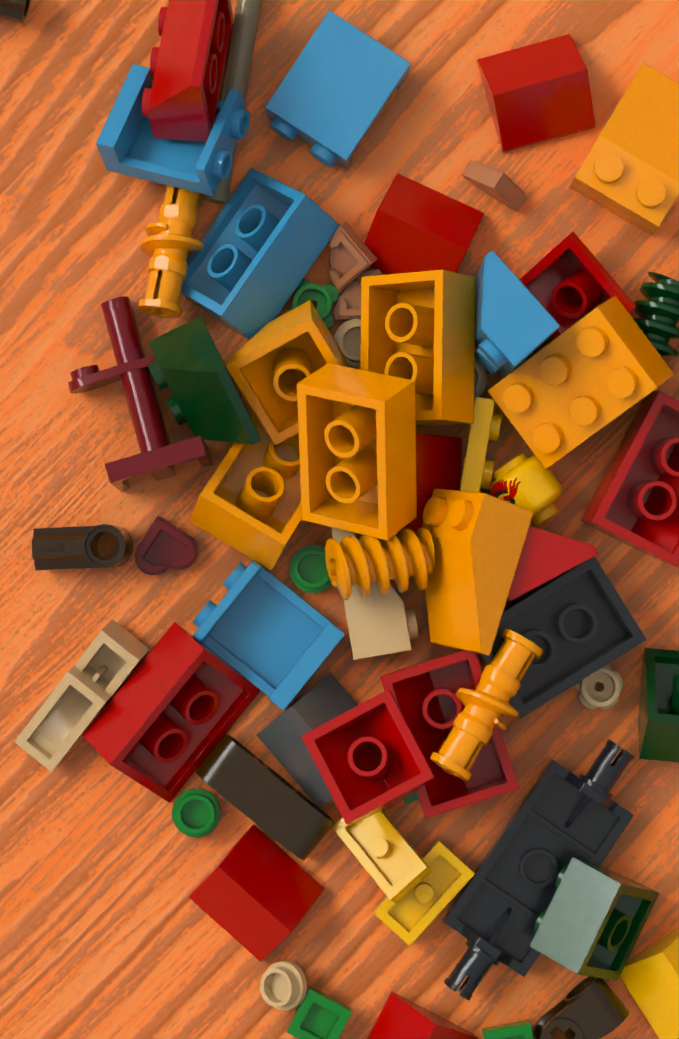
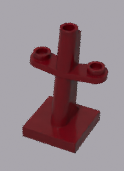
(132, 368)

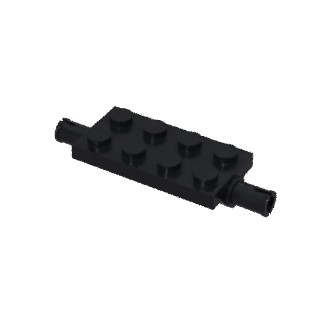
(517, 877)

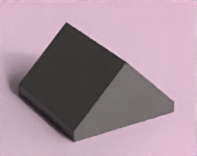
(283, 735)

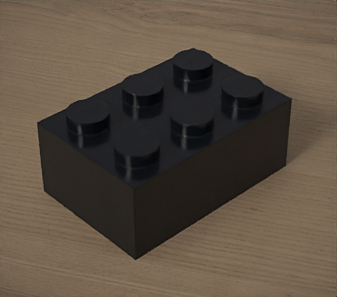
(577, 626)

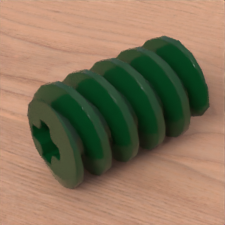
(659, 313)

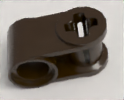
(585, 1012)

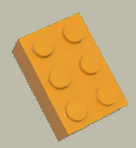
(423, 332)
(580, 382)
(357, 450)

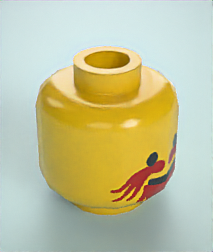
(527, 485)

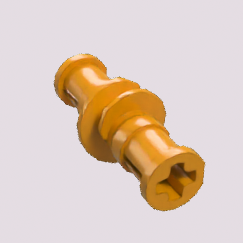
(169, 247)
(486, 704)

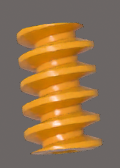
(380, 561)

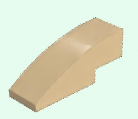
(81, 695)

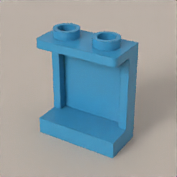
(335, 90)
(132, 150)
(267, 633)

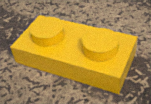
(476, 469)
(384, 854)
(429, 897)

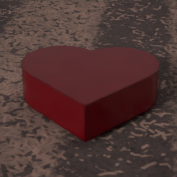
(165, 548)

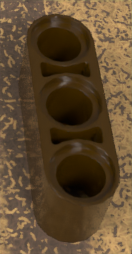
(265, 797)

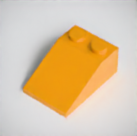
(637, 153)
(254, 498)
(474, 567)

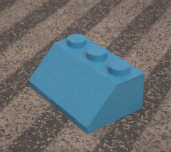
(256, 253)
(507, 319)

